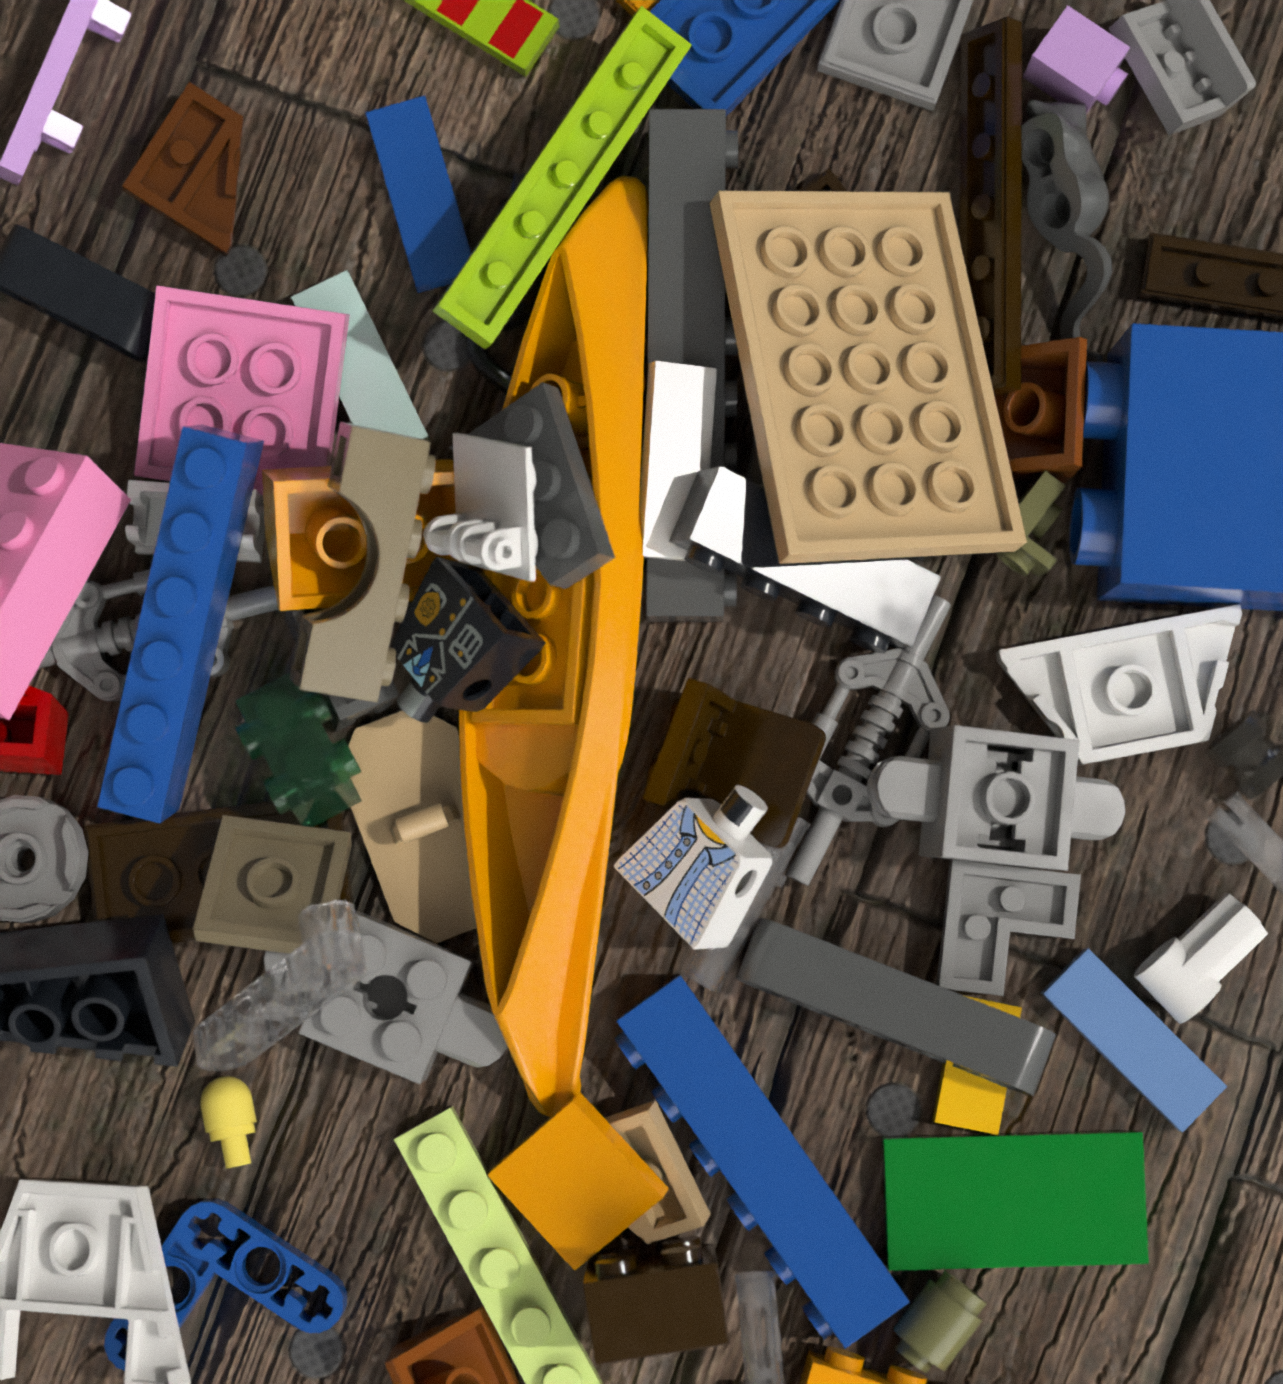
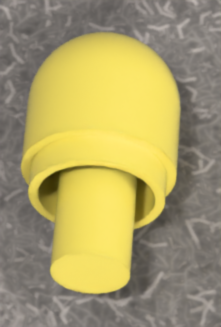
(229, 1117)

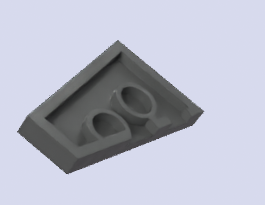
(564, 504)

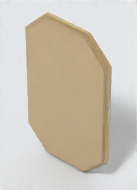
(415, 822)

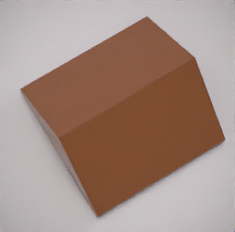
(1046, 416)
(453, 1353)

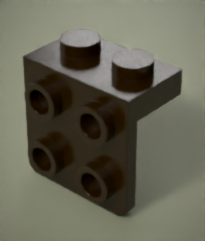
(730, 743)

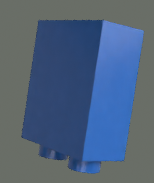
(1186, 469)

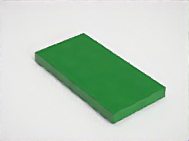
(1015, 1200)

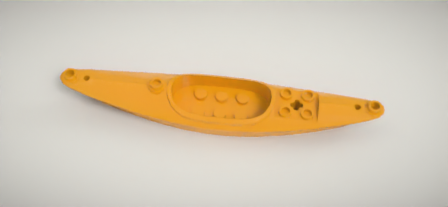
(551, 743)

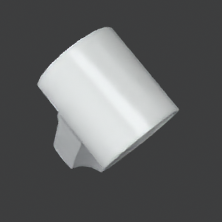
(1188, 969)

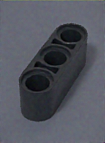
(77, 292)

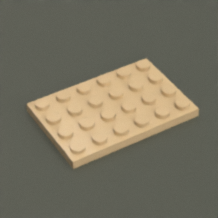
(865, 375)

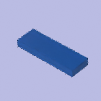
(420, 192)

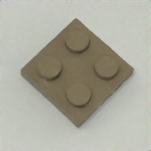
(264, 880)

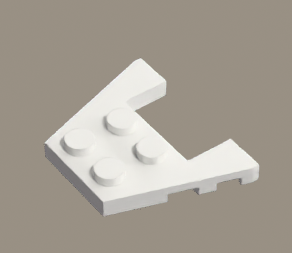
(90, 1255)

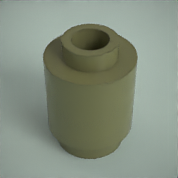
(938, 1323)

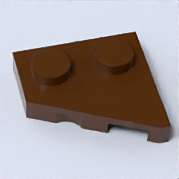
(193, 168)

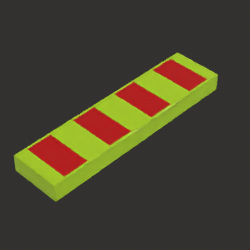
(505, 29)

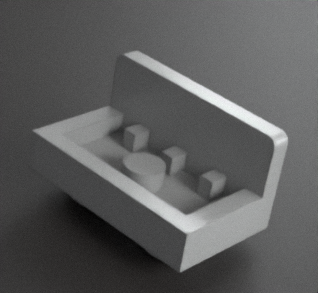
(1184, 61)

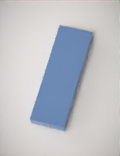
(1133, 1040)

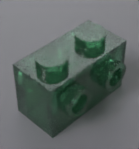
(305, 765)

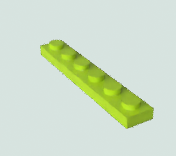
(562, 178)

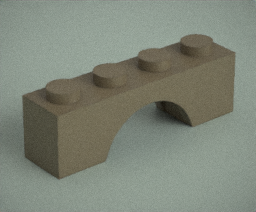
(347, 645)

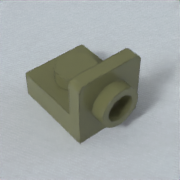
(1037, 515)

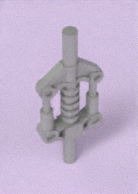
(82, 645)
(899, 678)

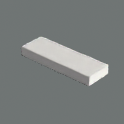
(674, 449)

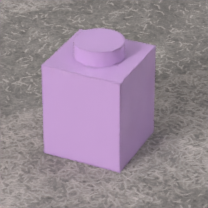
(1078, 62)

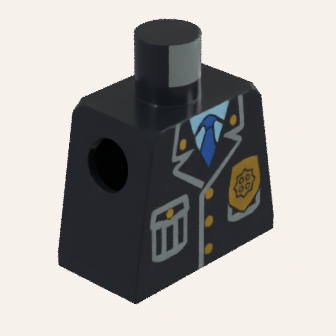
(460, 641)

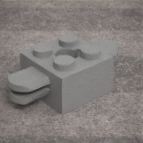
(997, 797)
(406, 1006)

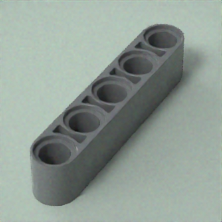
(896, 1006)

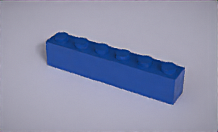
(180, 622)
(761, 1161)

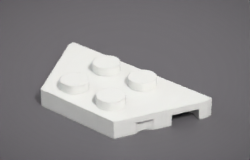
(1128, 684)

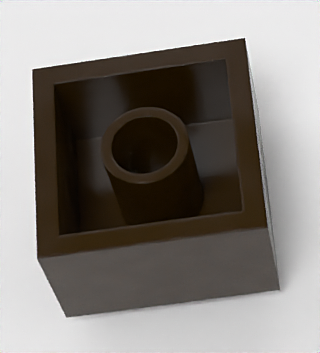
(654, 1301)

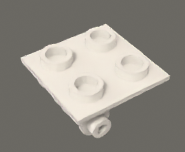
(492, 508)

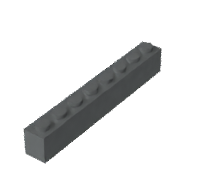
(688, 316)

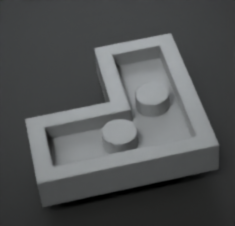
(989, 903)

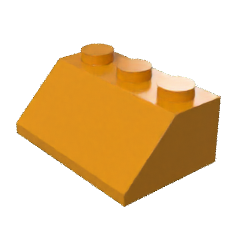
(319, 539)

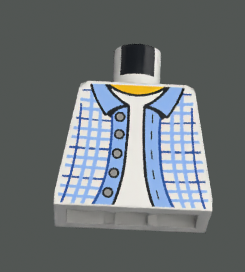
(701, 866)

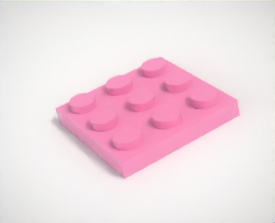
(243, 371)

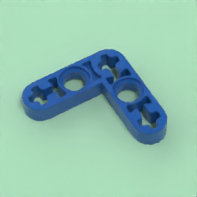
(205, 1261)

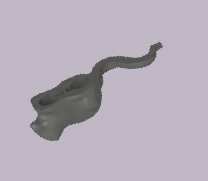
(1067, 198)

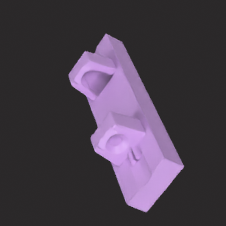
(37, 118)

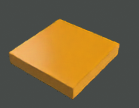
(578, 1181)

